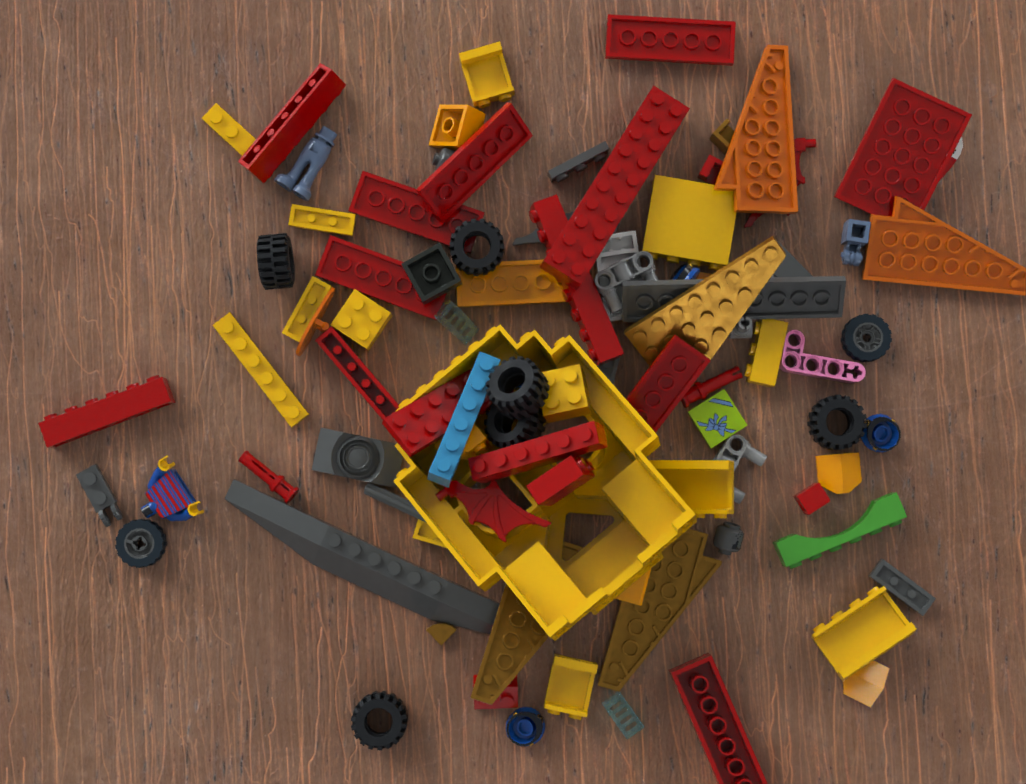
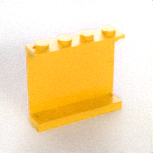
(689, 223)

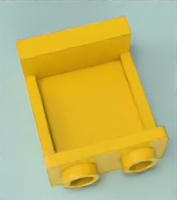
(486, 75)
(570, 686)

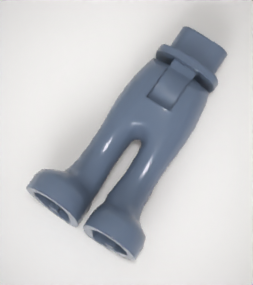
(315, 154)

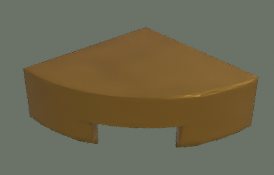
(441, 632)

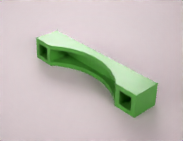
(880, 512)

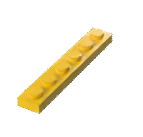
(261, 369)

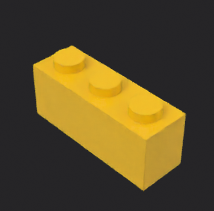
(766, 352)

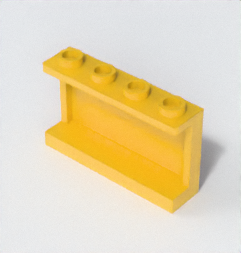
(702, 484)
(862, 632)

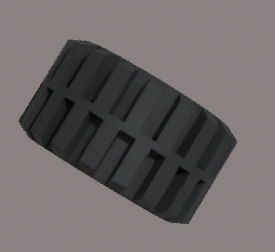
(482, 229)
(275, 261)
(507, 378)
(854, 418)
(500, 426)
(379, 739)

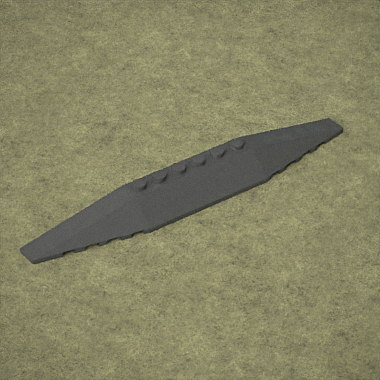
(366, 563)

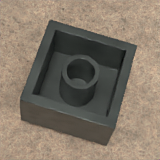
(431, 273)

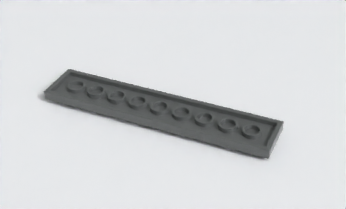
(777, 300)

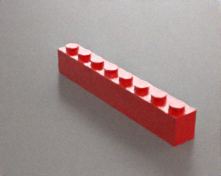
(585, 301)

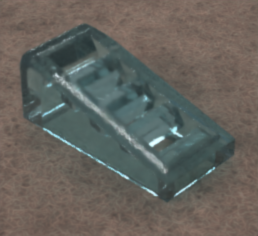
(444, 310)
(613, 700)

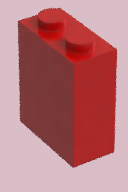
(561, 480)

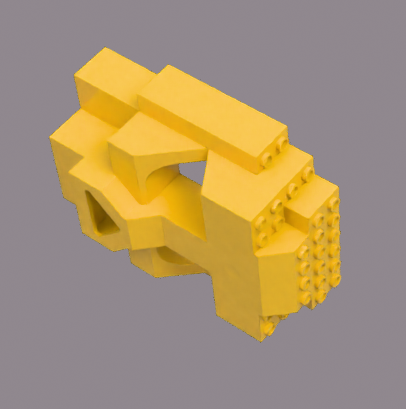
(625, 486)

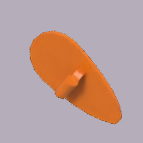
(315, 323)

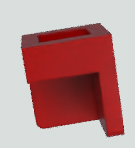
(710, 170)
(811, 498)

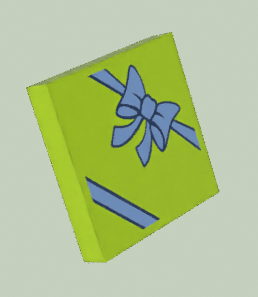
(717, 418)

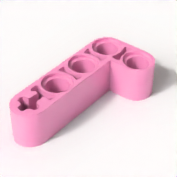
(821, 363)

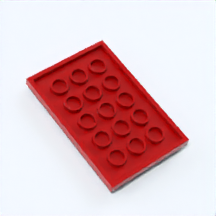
(902, 150)

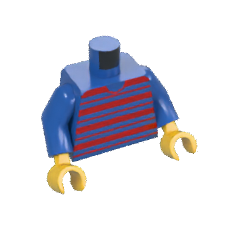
(169, 495)

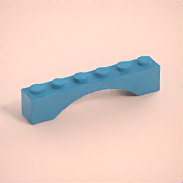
(462, 421)

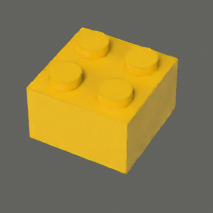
(361, 320)
(567, 394)

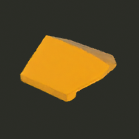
(839, 472)
(866, 683)

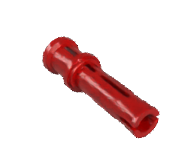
(700, 390)
(276, 483)

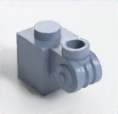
(854, 236)

